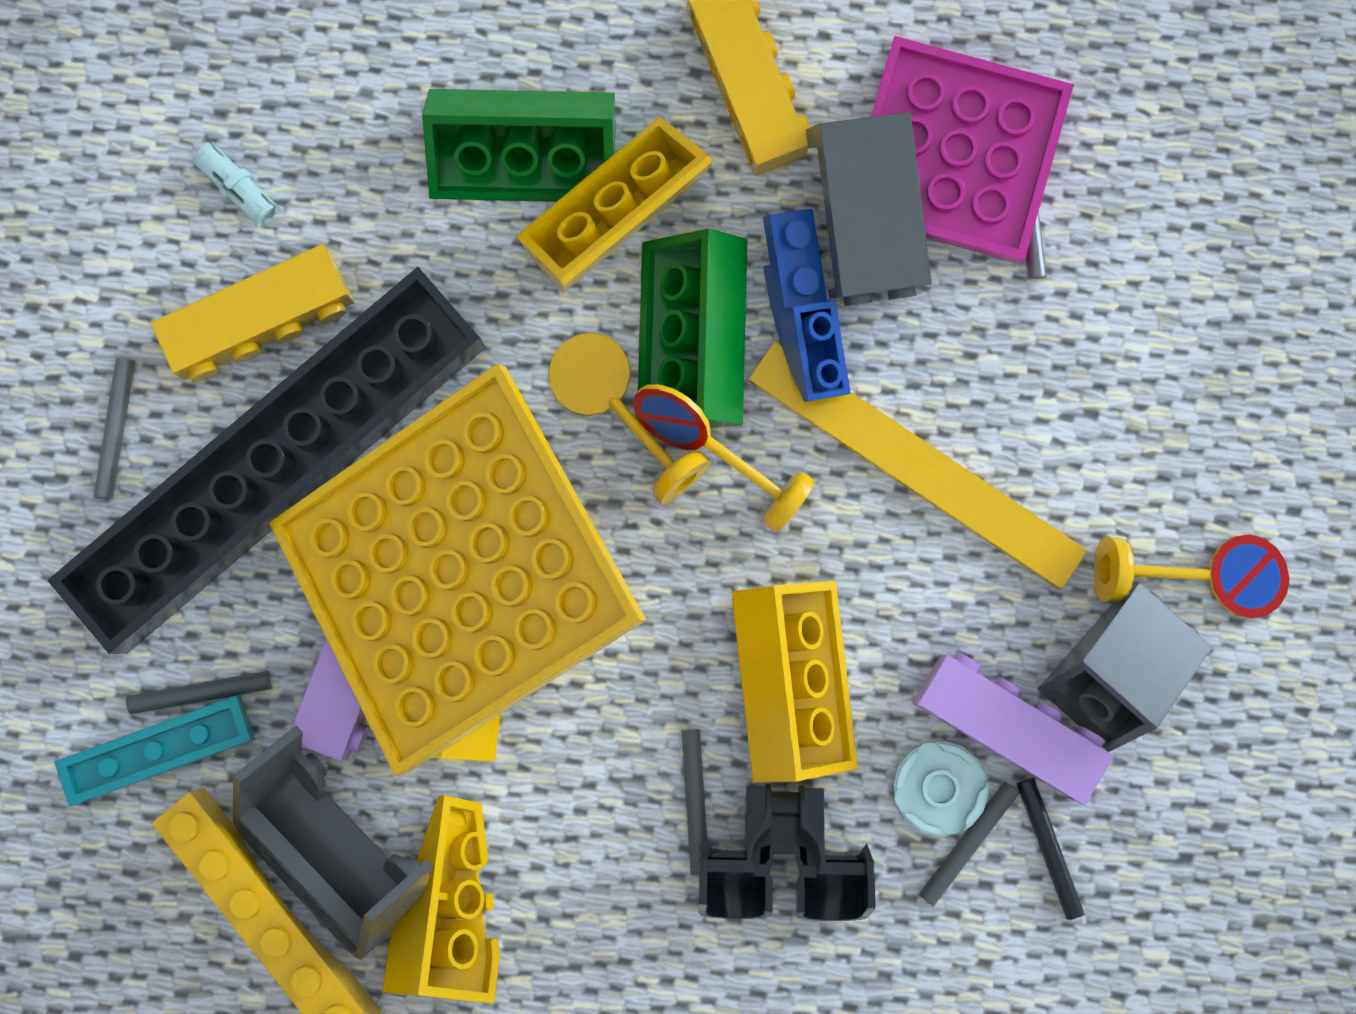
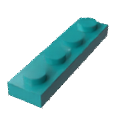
(154, 750)

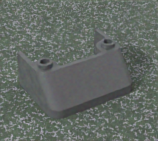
(319, 849)

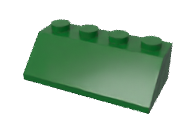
(514, 142)
(695, 320)

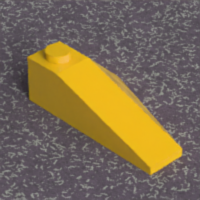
(442, 939)

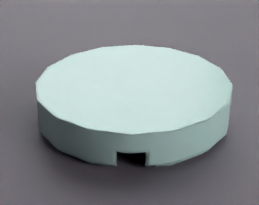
(931, 776)

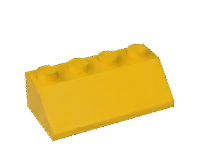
(614, 203)
(794, 681)

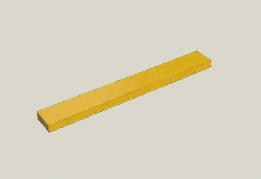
(927, 473)

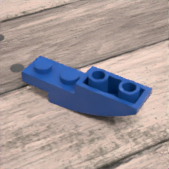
(800, 308)

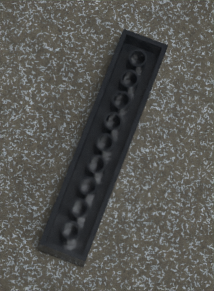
(266, 463)

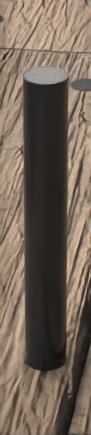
(1050, 848)

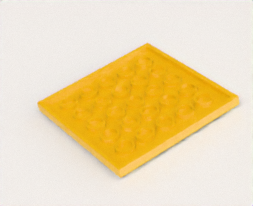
(454, 571)

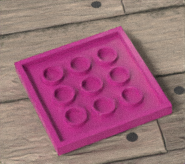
(979, 143)

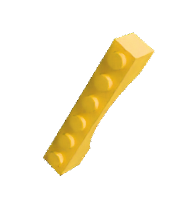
(231, 878)

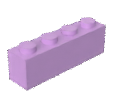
(330, 711)
(1013, 728)

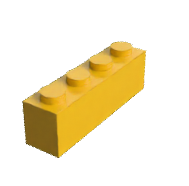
(750, 81)
(252, 314)

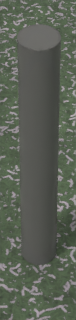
(198, 692)
(694, 796)
(969, 844)

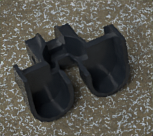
(776, 822)

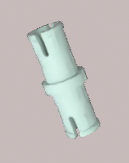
(235, 184)

